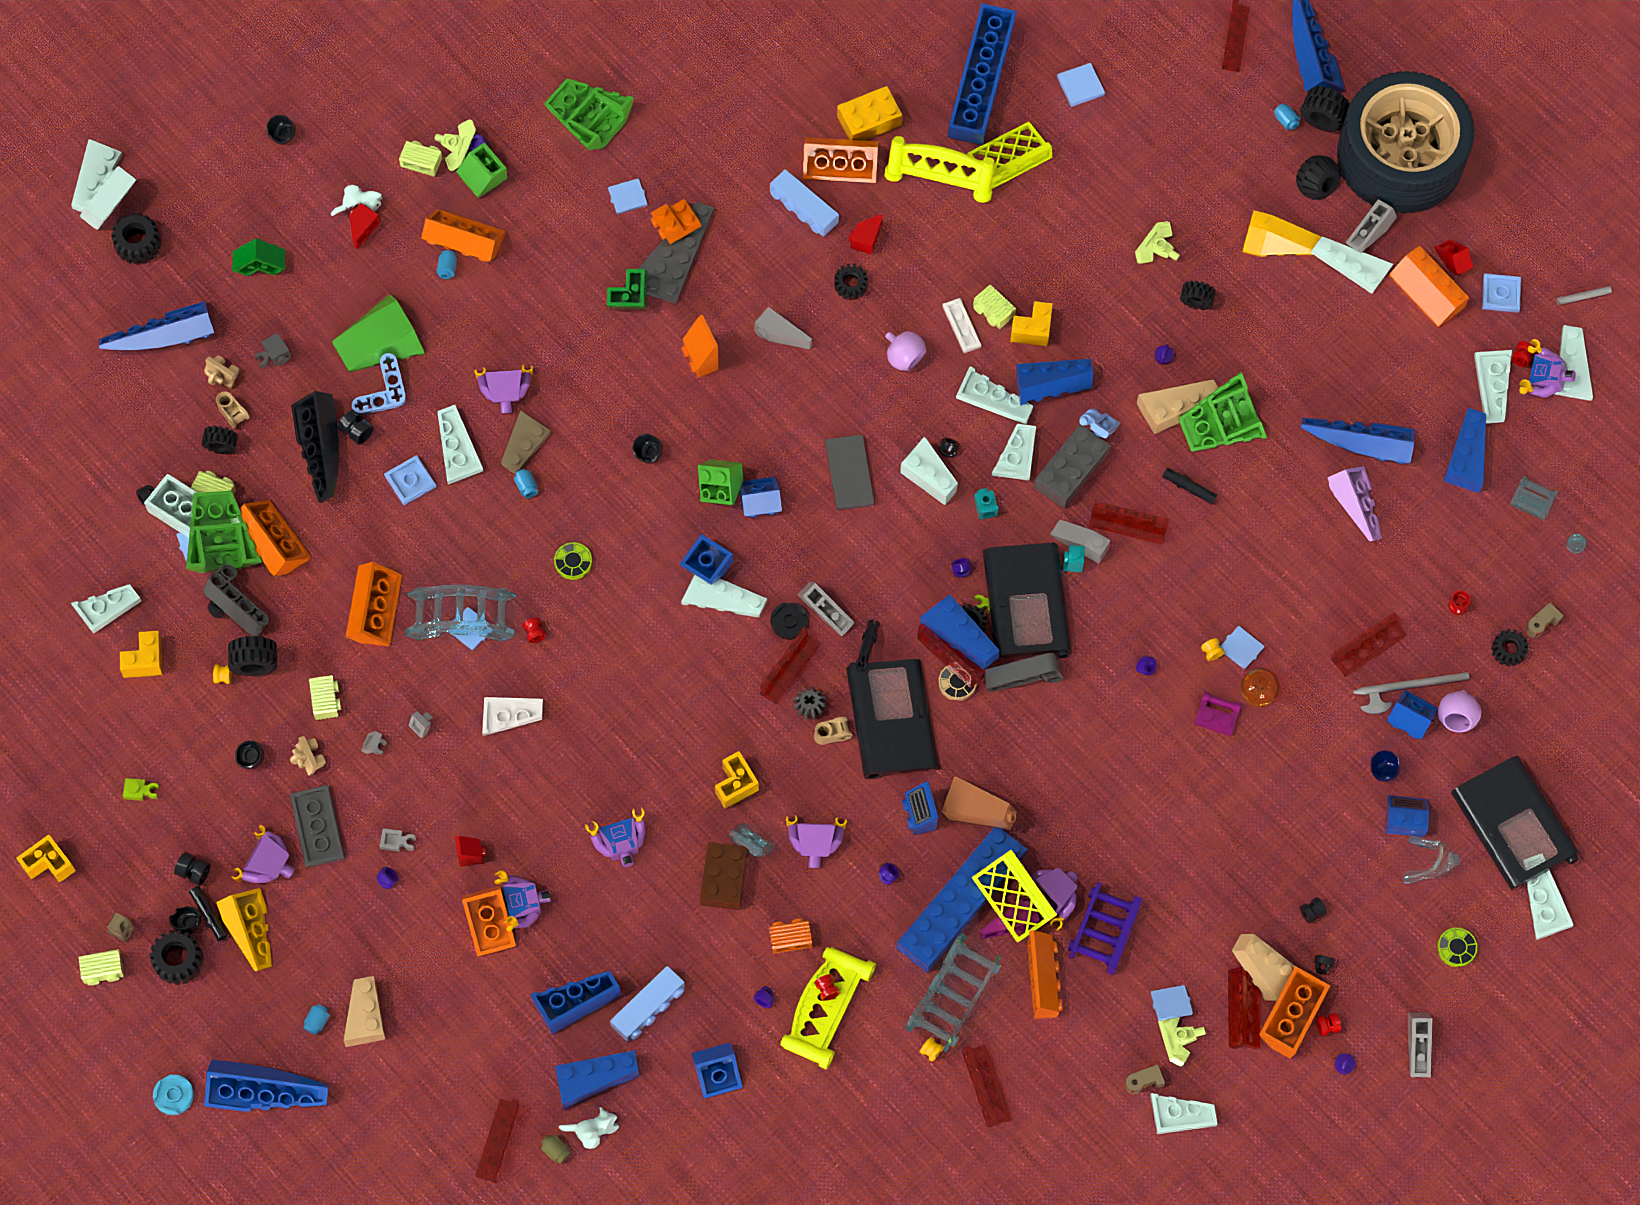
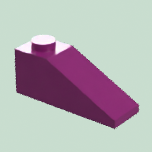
(998, 928)

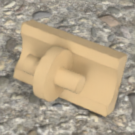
(218, 373)
(304, 757)

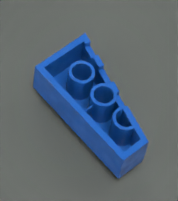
(1052, 378)
(1467, 459)
(957, 628)
(575, 1000)
(594, 1076)

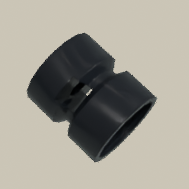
(358, 429)
(191, 868)

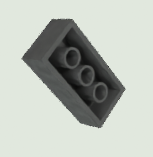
(1072, 466)

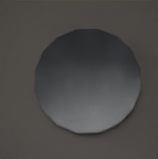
(788, 620)

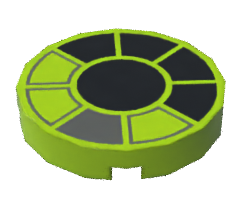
(573, 560)
(1457, 947)

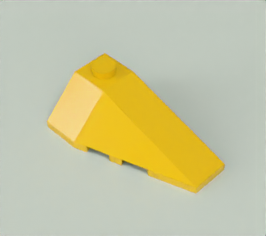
(1275, 236)
(245, 920)

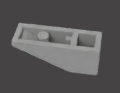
(1372, 226)
(779, 330)
(1072, 534)
(825, 608)
(1420, 1044)

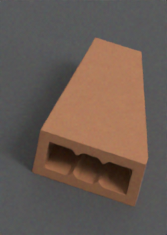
(977, 806)

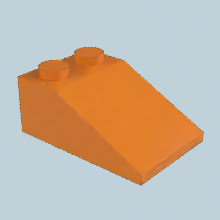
(700, 348)
(486, 919)

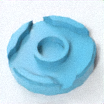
(173, 1095)

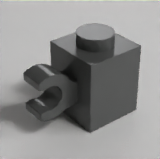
(274, 350)

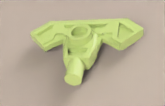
(457, 144)
(1156, 244)
(1178, 1037)

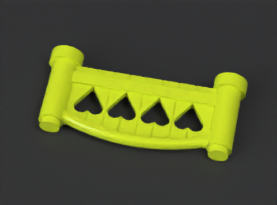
(979, 180)
(816, 1046)

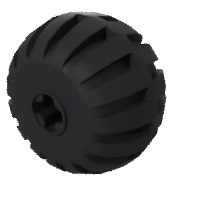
(1318, 177)

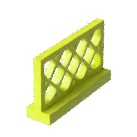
(1017, 164)
(1028, 885)

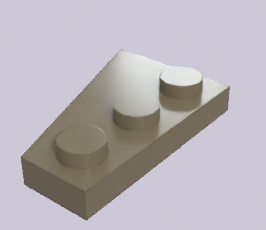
(524, 442)

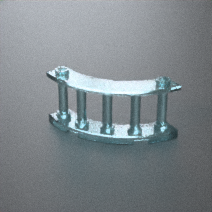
(459, 626)
(937, 986)

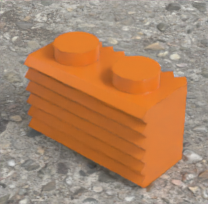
(790, 936)

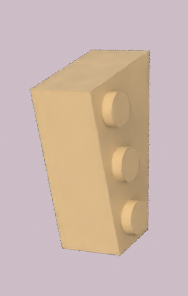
(1264, 965)
(364, 1014)

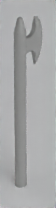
(1377, 706)

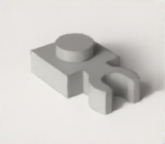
(393, 840)

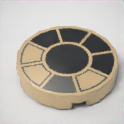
(953, 687)

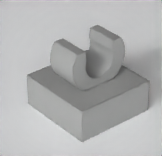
(420, 723)
(371, 743)

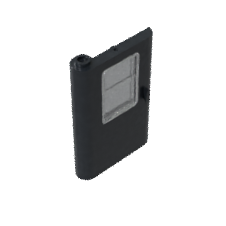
(1033, 597)
(888, 718)
(1515, 822)

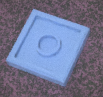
(1080, 84)
(1501, 293)
(410, 480)

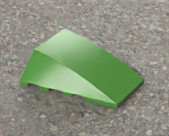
(589, 112)
(376, 333)
(1222, 417)
(218, 534)

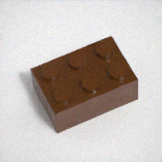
(723, 876)

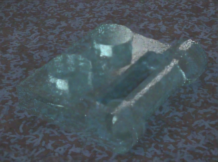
(1531, 502)
(756, 844)

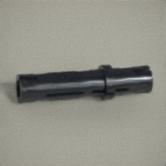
(1187, 484)
(869, 638)
(219, 931)

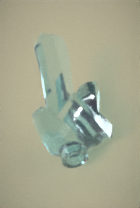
(1444, 863)

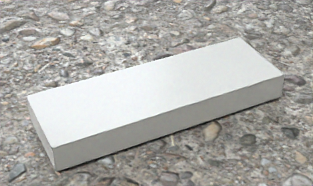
(961, 325)

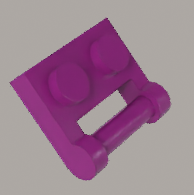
(1216, 719)

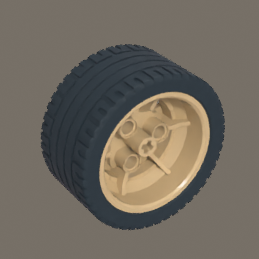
(1386, 172)

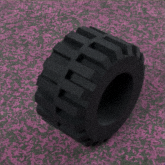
(1325, 109)
(134, 225)
(252, 655)
(185, 969)

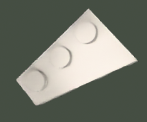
(509, 713)

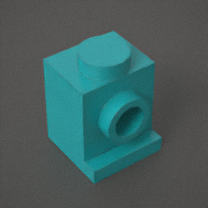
(985, 509)
(1074, 559)

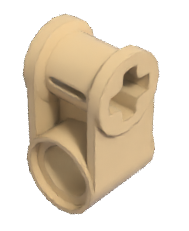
(233, 412)
(836, 729)

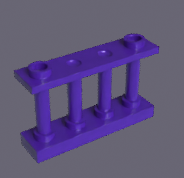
(1116, 942)

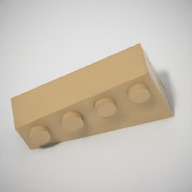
(1165, 406)

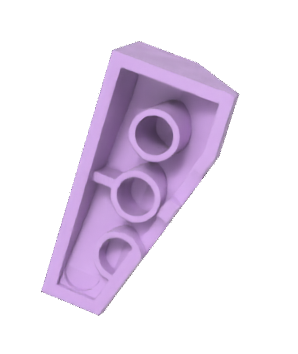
(1352, 491)

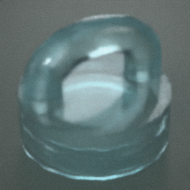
(1576, 543)

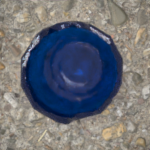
(1385, 766)

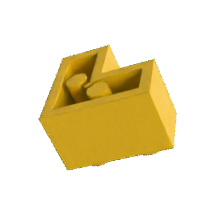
(1034, 329)
(146, 660)
(740, 781)
(45, 856)

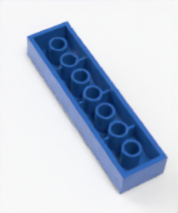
(982, 74)
(957, 902)

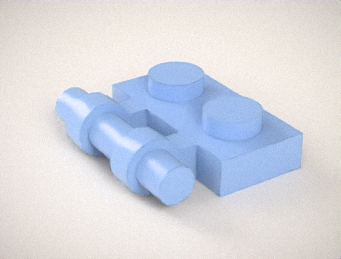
(1101, 424)

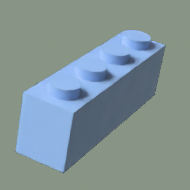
(804, 203)
(648, 1004)

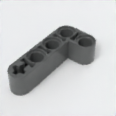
(233, 602)
(1024, 671)

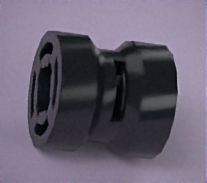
(1313, 909)

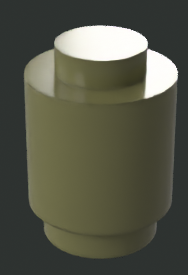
(555, 1148)

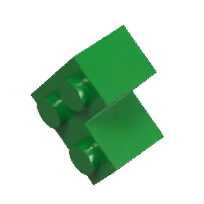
(258, 256)
(633, 295)

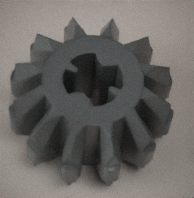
(809, 696)

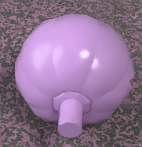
(905, 349)
(1459, 711)

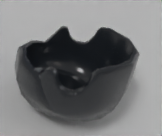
(280, 129)
(647, 448)
(249, 755)
(185, 919)

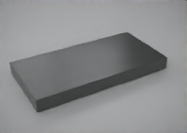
(849, 472)
(317, 826)

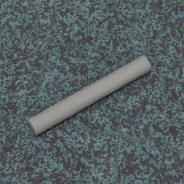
(1584, 295)

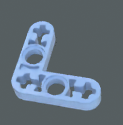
(387, 395)

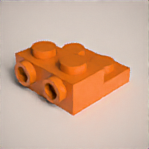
(675, 221)

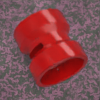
(1522, 355)
(1460, 598)
(534, 630)
(827, 987)
(1328, 1024)

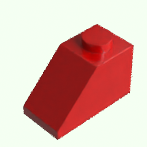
(362, 223)
(866, 234)
(1454, 256)
(469, 851)

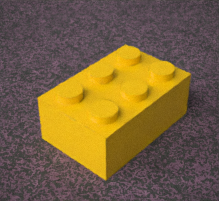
(869, 115)

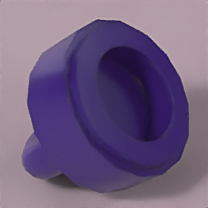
(477, 141)
(1164, 354)
(961, 565)
(1146, 665)
(888, 873)
(387, 877)
(763, 998)
(1344, 1064)

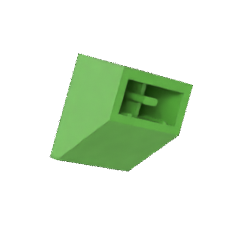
(482, 170)
(720, 481)

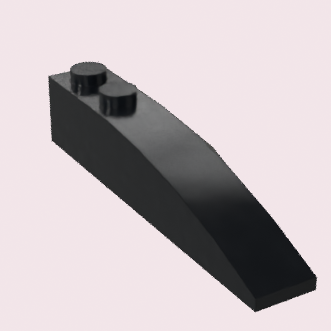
(318, 436)

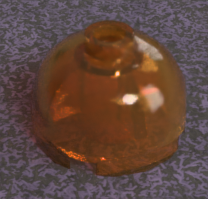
(1259, 687)

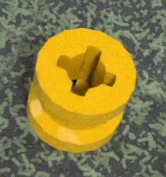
(1212, 649)
(222, 674)
(931, 1049)

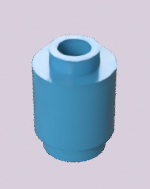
(1287, 116)
(446, 264)
(526, 483)
(316, 1019)

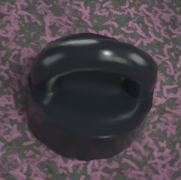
(949, 445)
(143, 494)
(214, 610)
(1324, 961)

